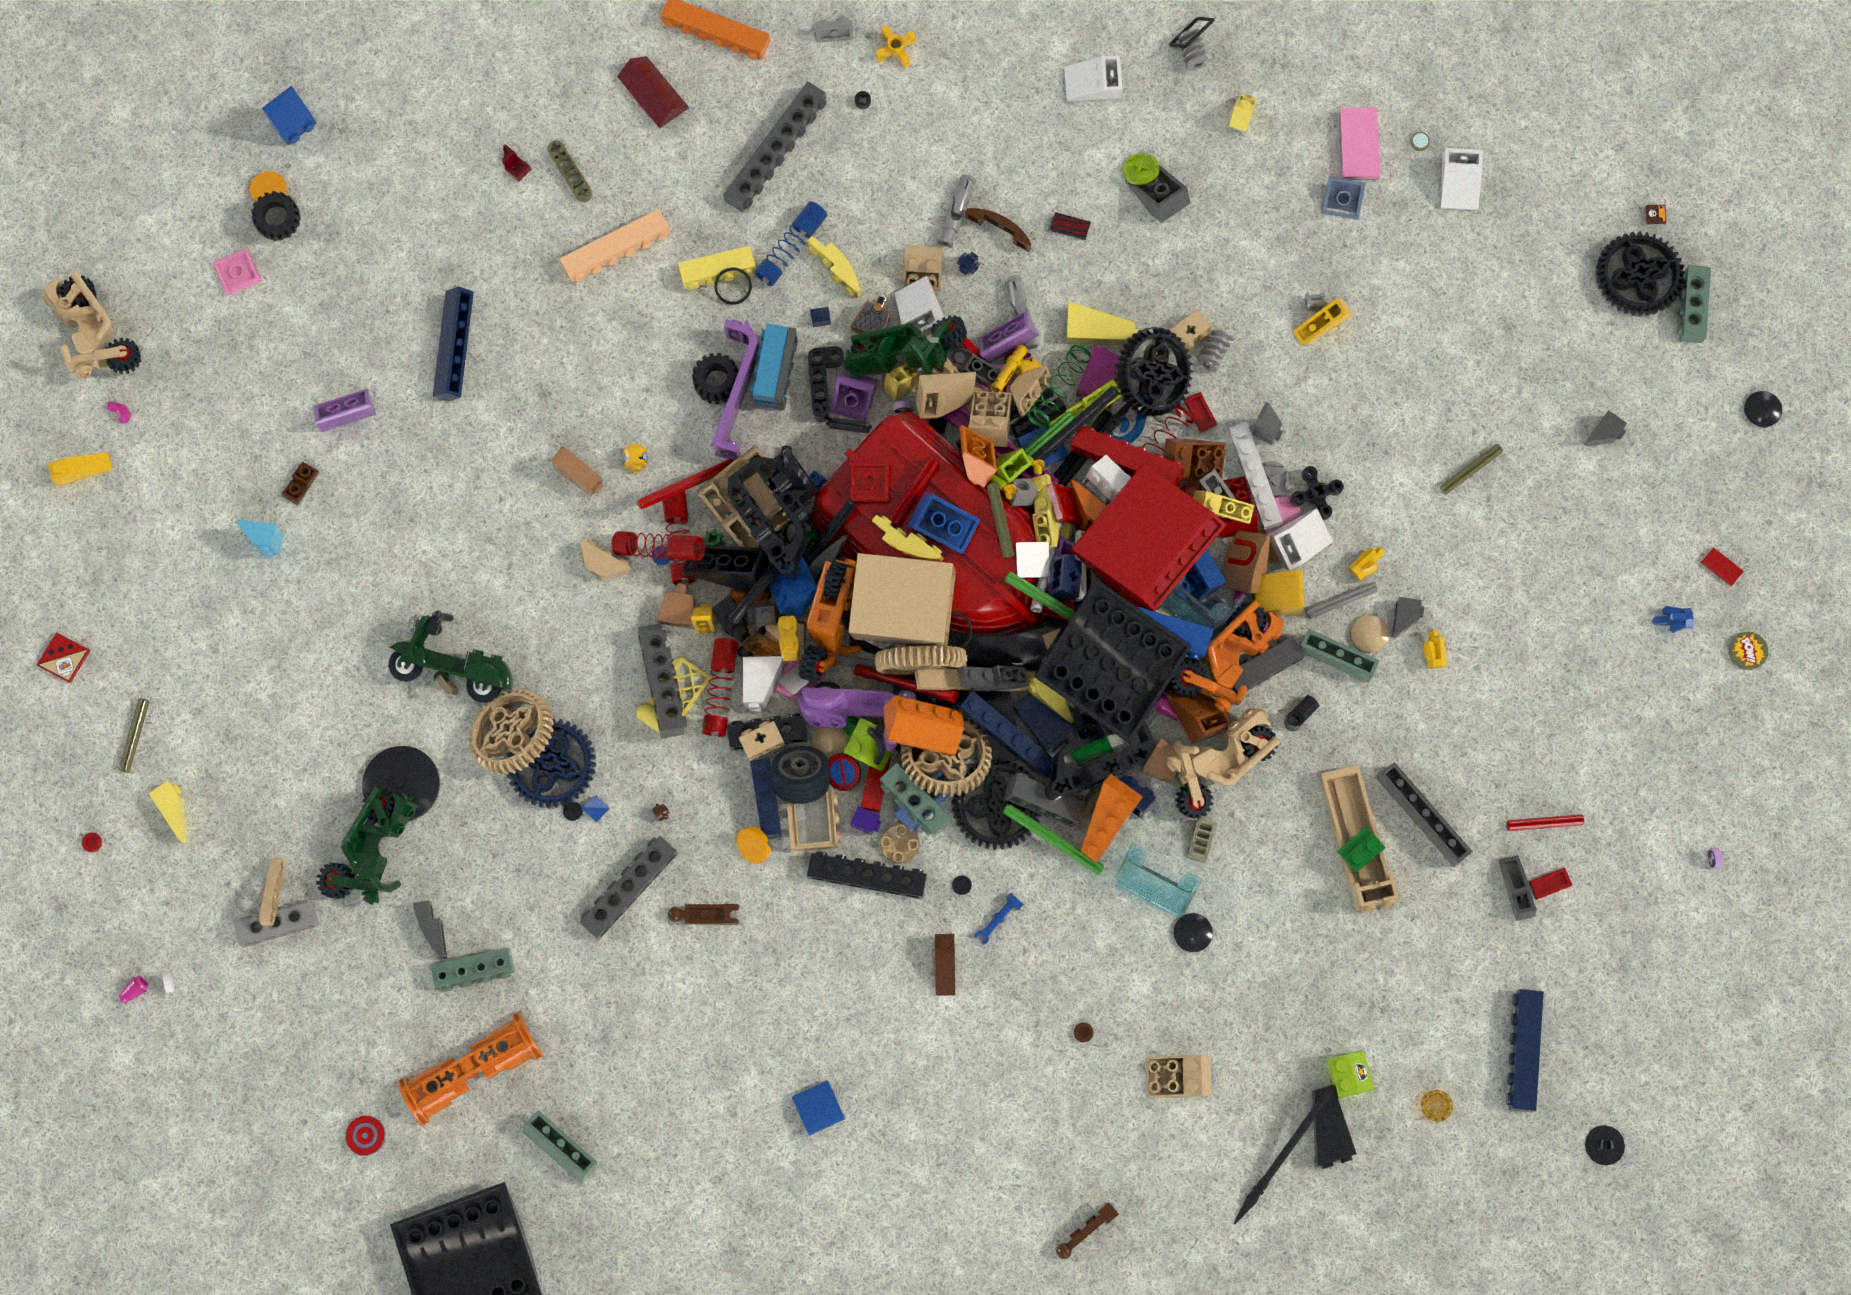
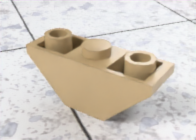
(1028, 388)
(602, 562)

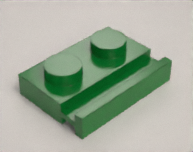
(1092, 751)
(1361, 850)

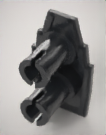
(722, 611)

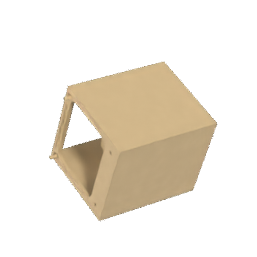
(902, 600)

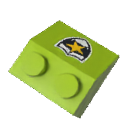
(1350, 1074)

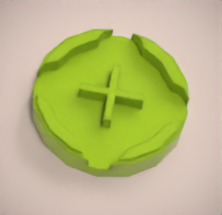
(1140, 169)

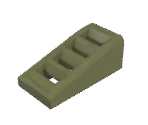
(1209, 824)

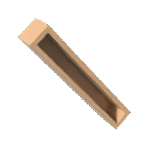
(615, 246)

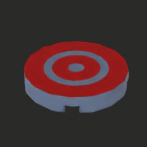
(365, 1135)

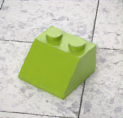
(864, 747)

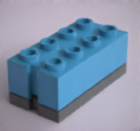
(774, 366)

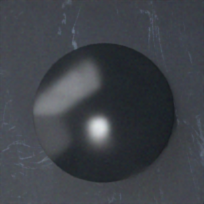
(1763, 409)
(1193, 932)

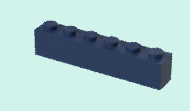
(453, 344)
(1005, 733)
(1526, 1050)

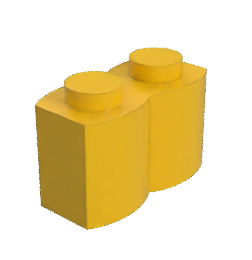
(788, 638)

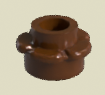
(661, 812)

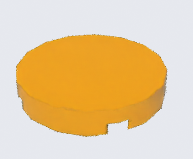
(267, 182)
(753, 845)

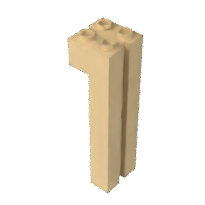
(1349, 815)

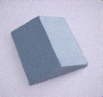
(1343, 195)

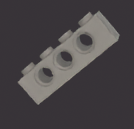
(307, 920)

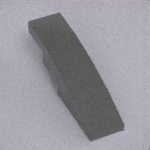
(830, 554)

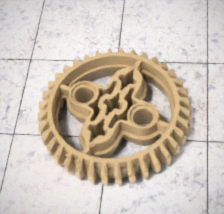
(908, 659)
(511, 731)
(951, 766)

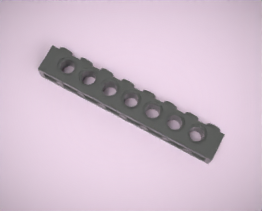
(808, 95)

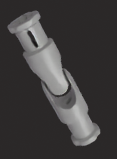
(960, 200)
(1018, 301)

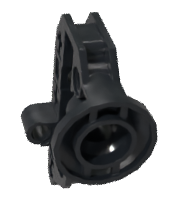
(785, 482)
(1093, 773)

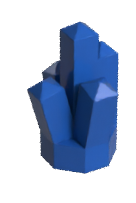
(1677, 617)

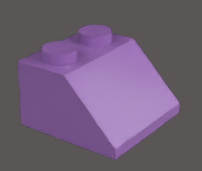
(853, 396)

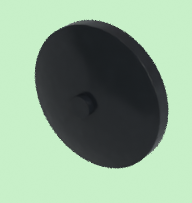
(404, 771)

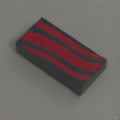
(1070, 226)

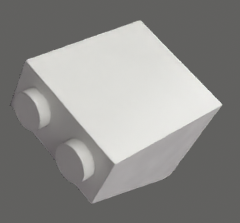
(760, 680)

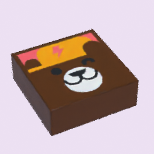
(1656, 214)

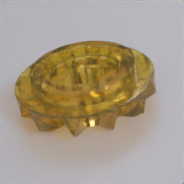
(1446, 1105)

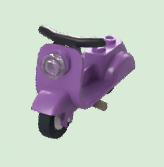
(830, 706)

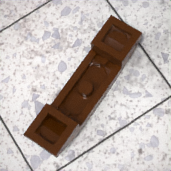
(980, 215)

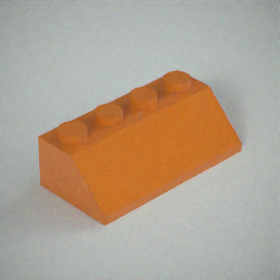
(923, 725)

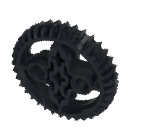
(1637, 280)
(1150, 390)
(961, 808)

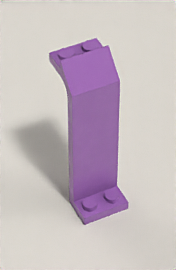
(741, 333)

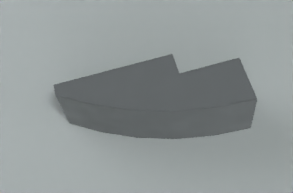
(1517, 888)
(430, 927)

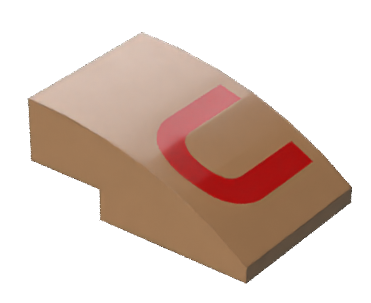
(1246, 561)

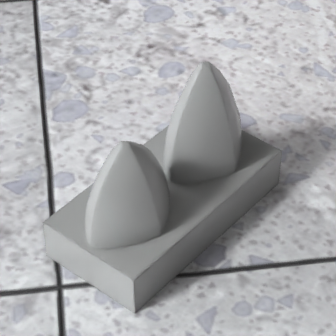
(834, 31)

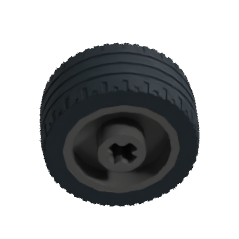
(800, 774)

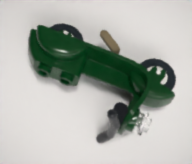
(483, 673)

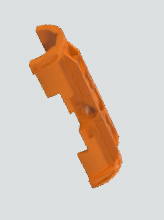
(426, 1104)

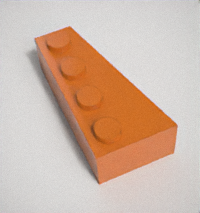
(1110, 814)

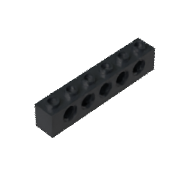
(817, 872)

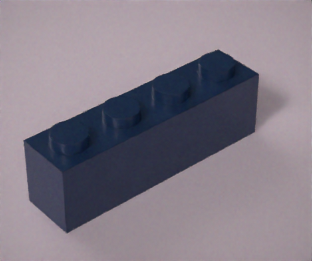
(766, 798)

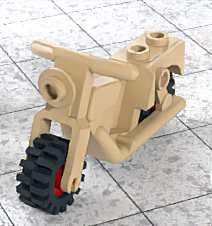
(95, 329)
(1221, 766)

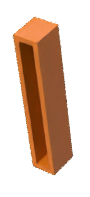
(715, 28)

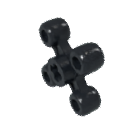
(1314, 486)

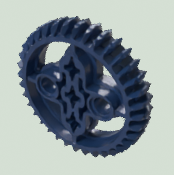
(570, 776)

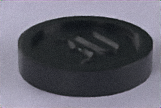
(572, 811)
(961, 885)

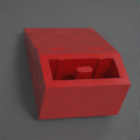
(1240, 490)

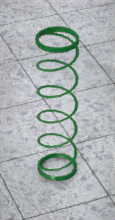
(1041, 412)

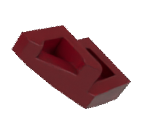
(514, 165)

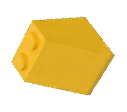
(1281, 593)

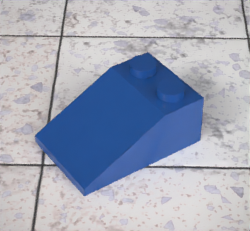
(289, 116)
(943, 522)

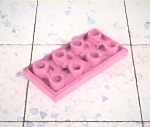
(1359, 143)

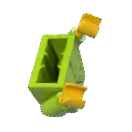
(1012, 465)

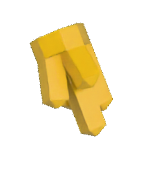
(1366, 563)
(1435, 650)

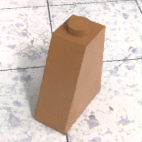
(576, 471)

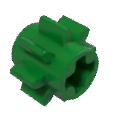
(715, 536)

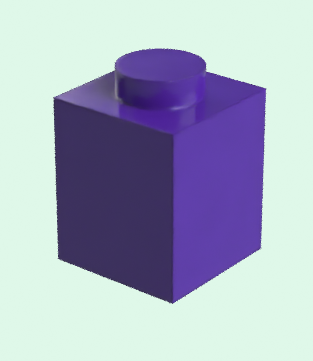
(866, 821)

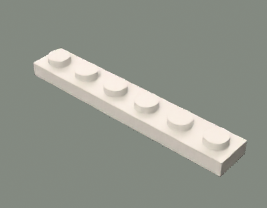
(1255, 476)

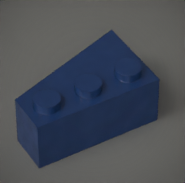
(1043, 723)

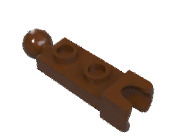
(705, 914)
(1106, 1215)

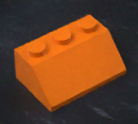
(977, 456)

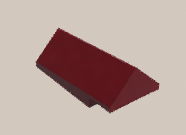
(652, 90)

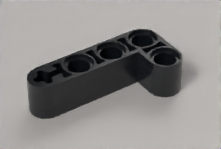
(821, 384)

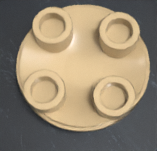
(1370, 633)
(830, 740)
(899, 844)

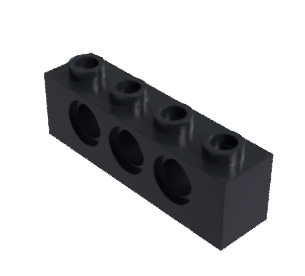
(796, 735)

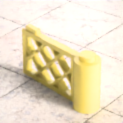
(646, 711)

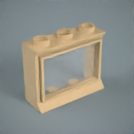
(814, 824)

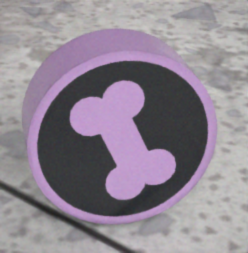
(902, 406)
(1715, 858)

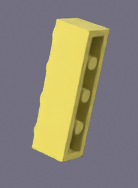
(706, 268)

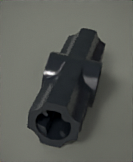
(1025, 426)

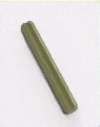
(1471, 469)
(1000, 520)
(133, 735)

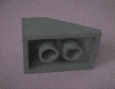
(1162, 196)

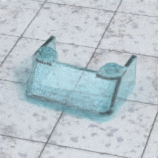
(1186, 607)

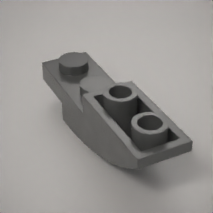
(964, 362)
(993, 678)

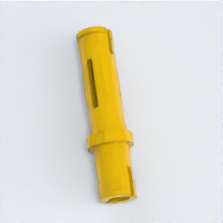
(1012, 364)

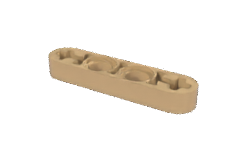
(272, 892)

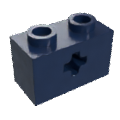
(1065, 578)

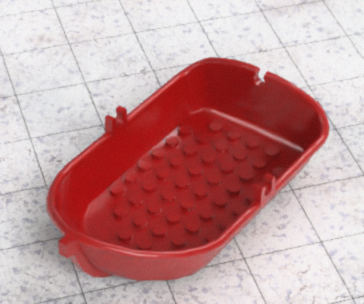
(981, 569)

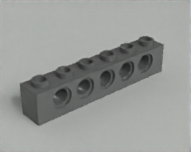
(667, 725)
(627, 898)

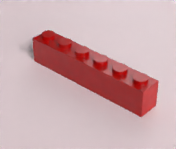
(1129, 458)

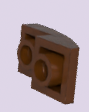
(300, 483)

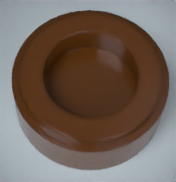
(1083, 1032)

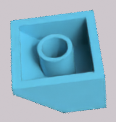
(263, 536)

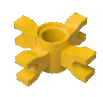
(907, 39)

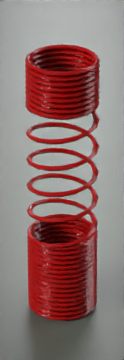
(677, 507)
(678, 546)
(723, 658)

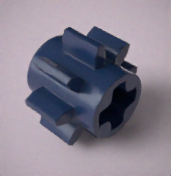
(968, 263)

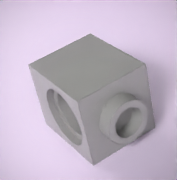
(1025, 492)

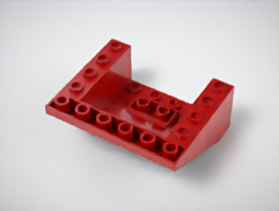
(1147, 539)

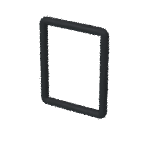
(1211, 20)

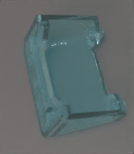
(1154, 887)

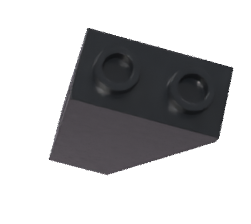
(1331, 1132)

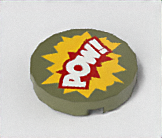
(1748, 650)

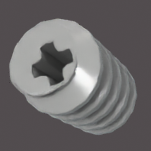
(1193, 53)
(1213, 349)

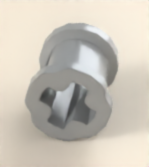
(1315, 301)

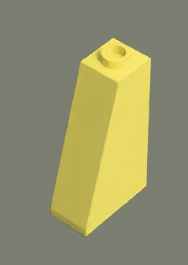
(1096, 327)

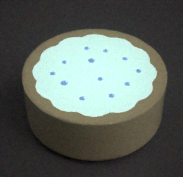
(1420, 141)

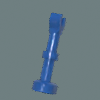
(999, 917)

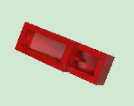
(873, 793)

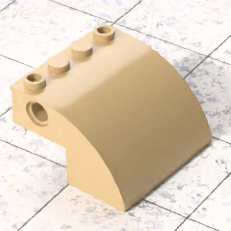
(716, 497)

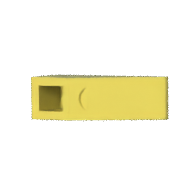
(1225, 506)

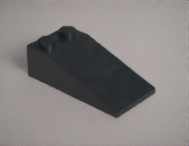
(729, 566)
(1001, 702)

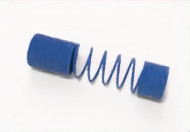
(808, 221)

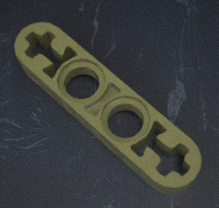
(570, 171)

